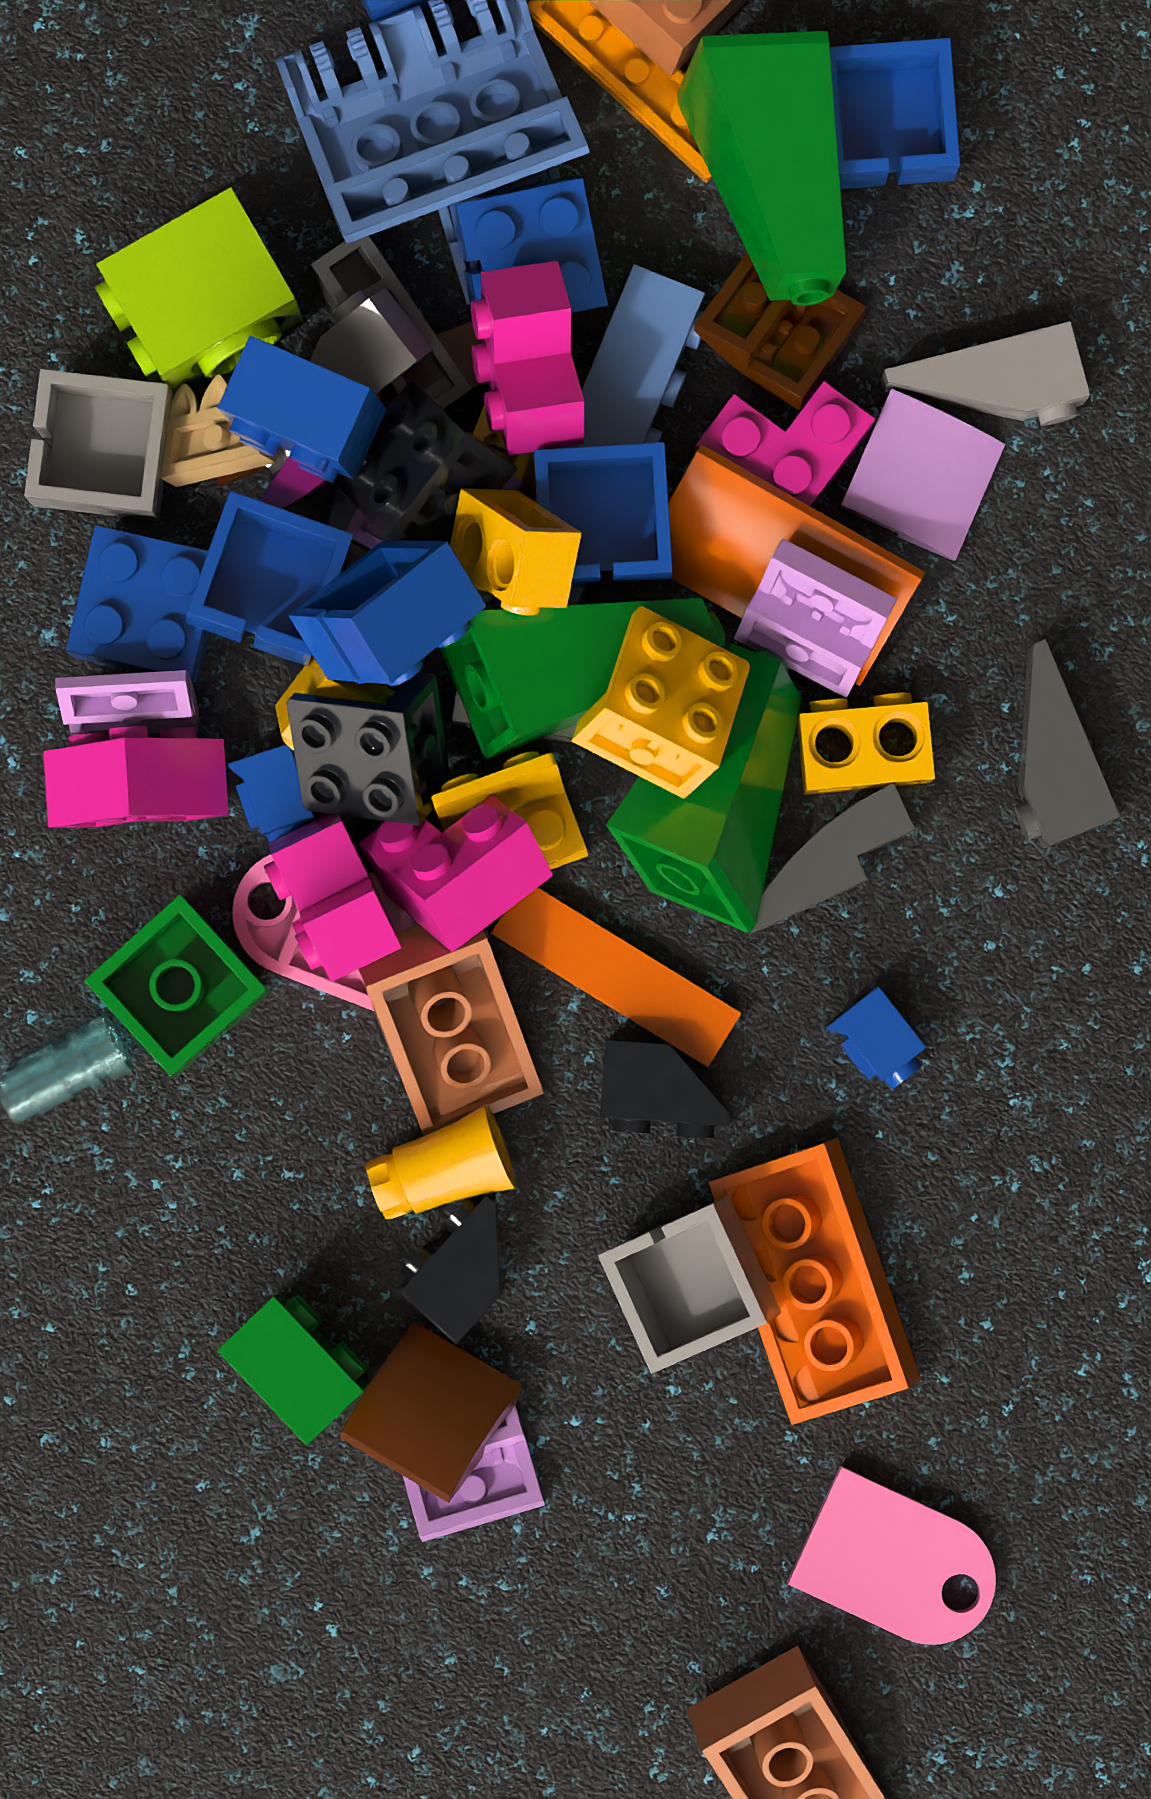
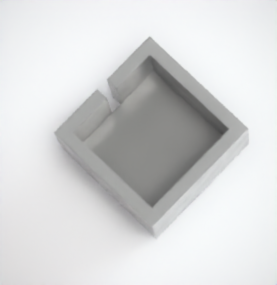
(103, 446)
(689, 1284)

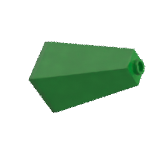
(771, 147)
(547, 669)
(719, 839)

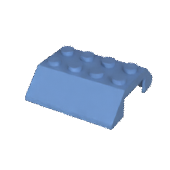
(433, 119)

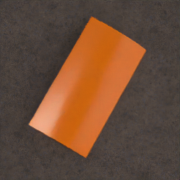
(733, 521)
(837, 1319)

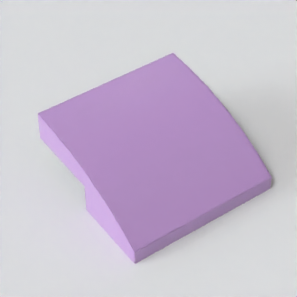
(923, 475)
(815, 617)
(127, 700)
(496, 1488)

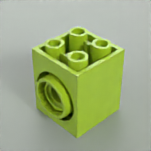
(197, 293)

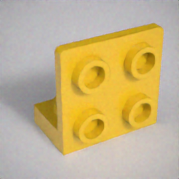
(666, 705)
(530, 789)

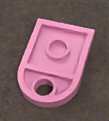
(277, 939)
(890, 1559)

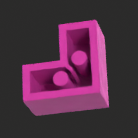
(527, 358)
(804, 456)
(135, 778)
(458, 877)
(337, 901)

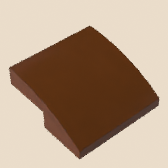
(774, 341)
(431, 1411)

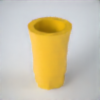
(443, 1167)

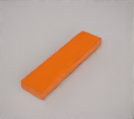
(618, 975)

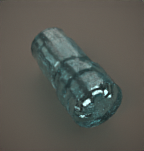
(63, 1071)

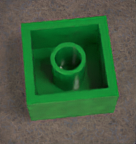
(177, 986)
(296, 1365)

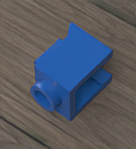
(271, 792)
(878, 1039)

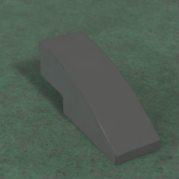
(830, 858)

